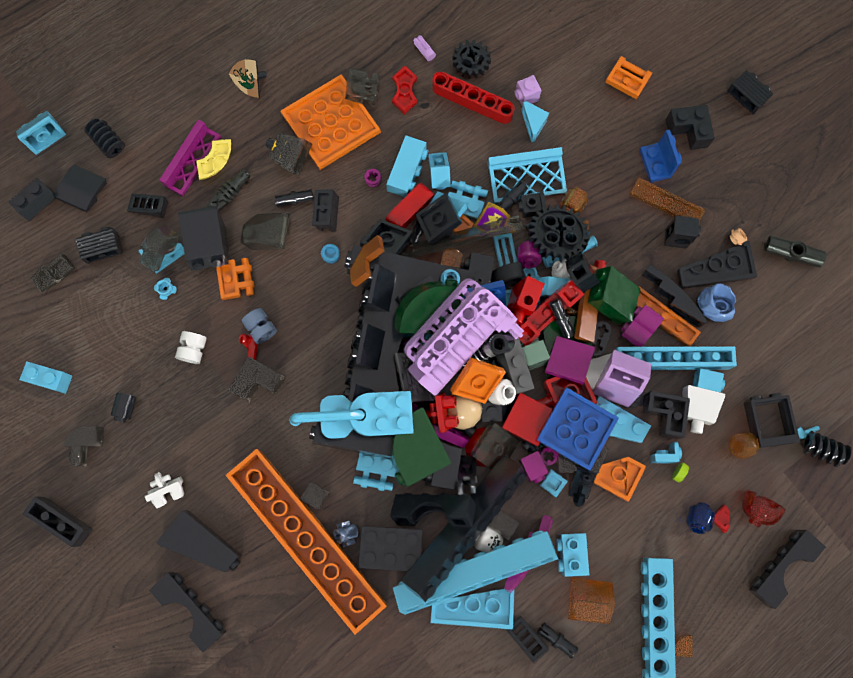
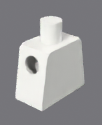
(703, 406)

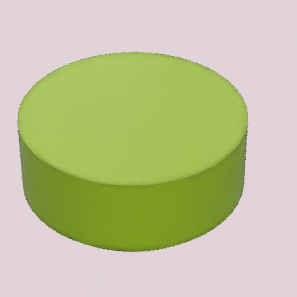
(680, 472)

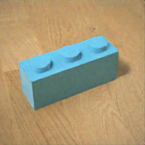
(407, 166)

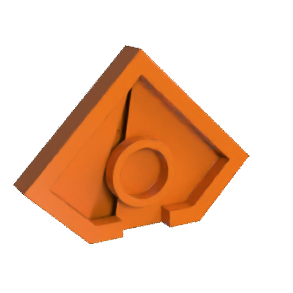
(620, 477)

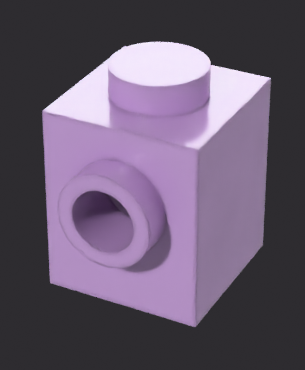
(528, 90)

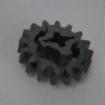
(477, 54)

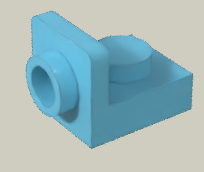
(663, 456)

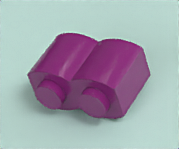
(642, 326)

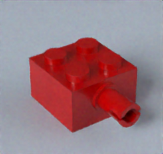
(556, 385)

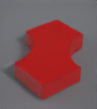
(404, 97)

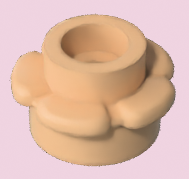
(738, 236)

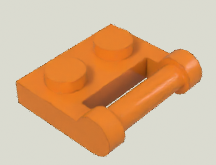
(626, 81)

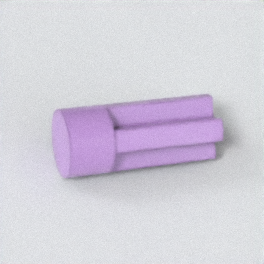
(424, 48)

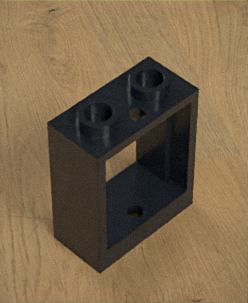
(787, 416)

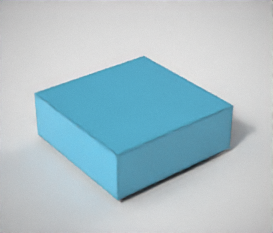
(553, 483)

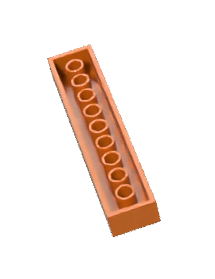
(307, 541)

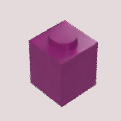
(534, 467)

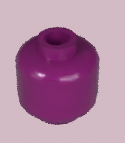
(528, 255)

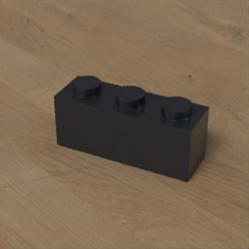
(57, 521)

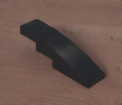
(679, 300)

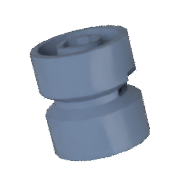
(260, 328)

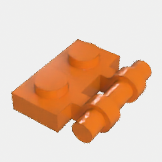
(229, 281)

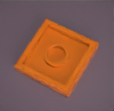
(477, 380)

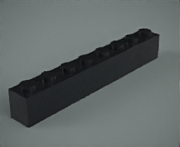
(454, 541)

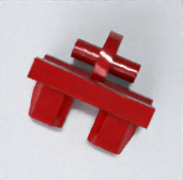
(440, 410)

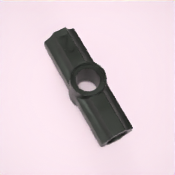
(805, 253)

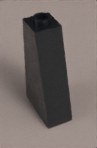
(197, 541)

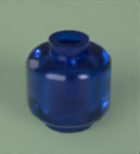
(700, 518)

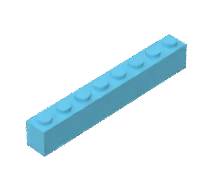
(483, 570)

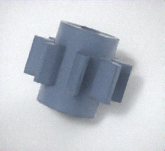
(345, 533)

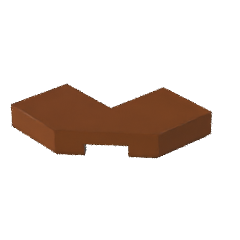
(361, 268)

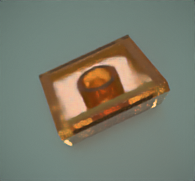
(591, 601)

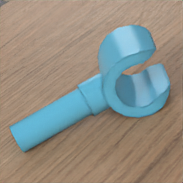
(803, 434)

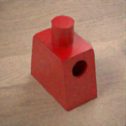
(525, 298)

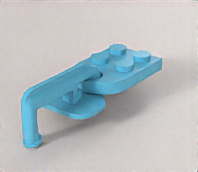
(384, 415)

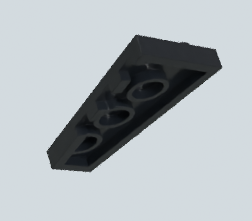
(727, 266)

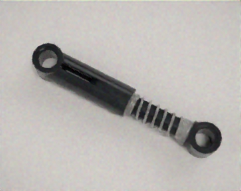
(491, 348)

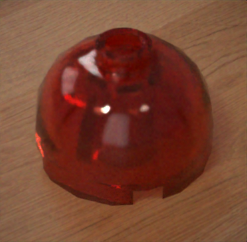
(761, 509)

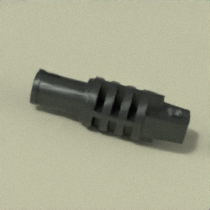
(228, 190)

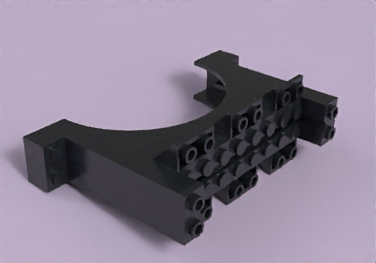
(377, 341)

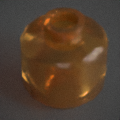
(575, 199)
(743, 445)

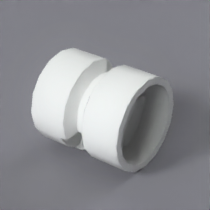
(190, 347)

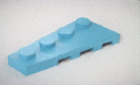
(483, 609)

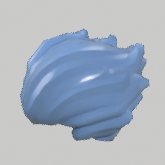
(717, 303)

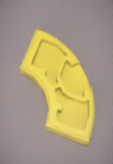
(215, 160)

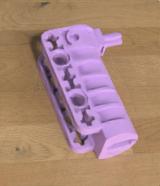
(459, 334)

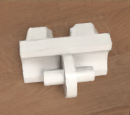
(157, 494)

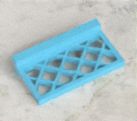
(527, 159)

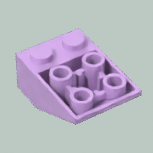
(623, 379)

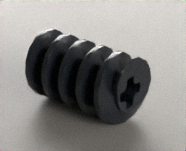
(104, 137)
(827, 448)

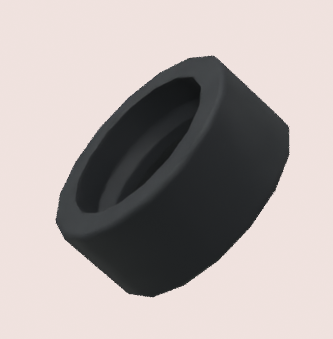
(509, 273)

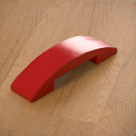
(543, 315)

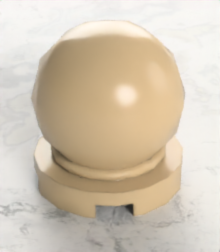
(467, 411)

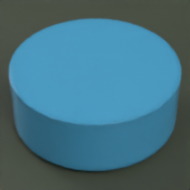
(330, 253)

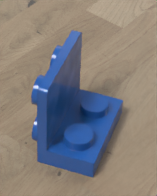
(661, 158)

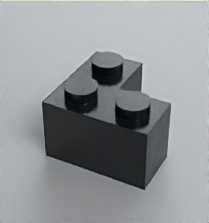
(694, 122)
(672, 411)

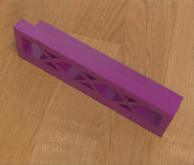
(184, 155)

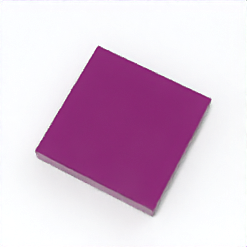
(570, 360)

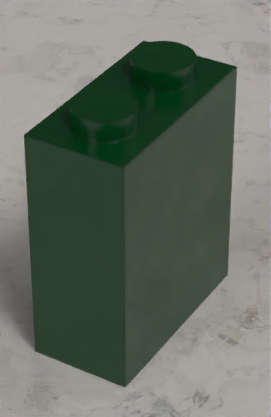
(614, 295)

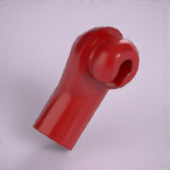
(250, 344)

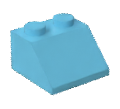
(40, 132)

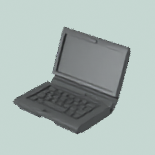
(409, 383)

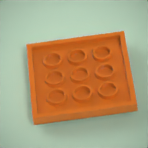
(330, 122)

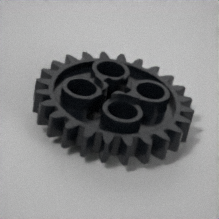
(542, 232)

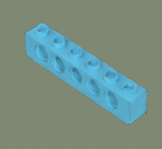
(684, 357)
(665, 611)

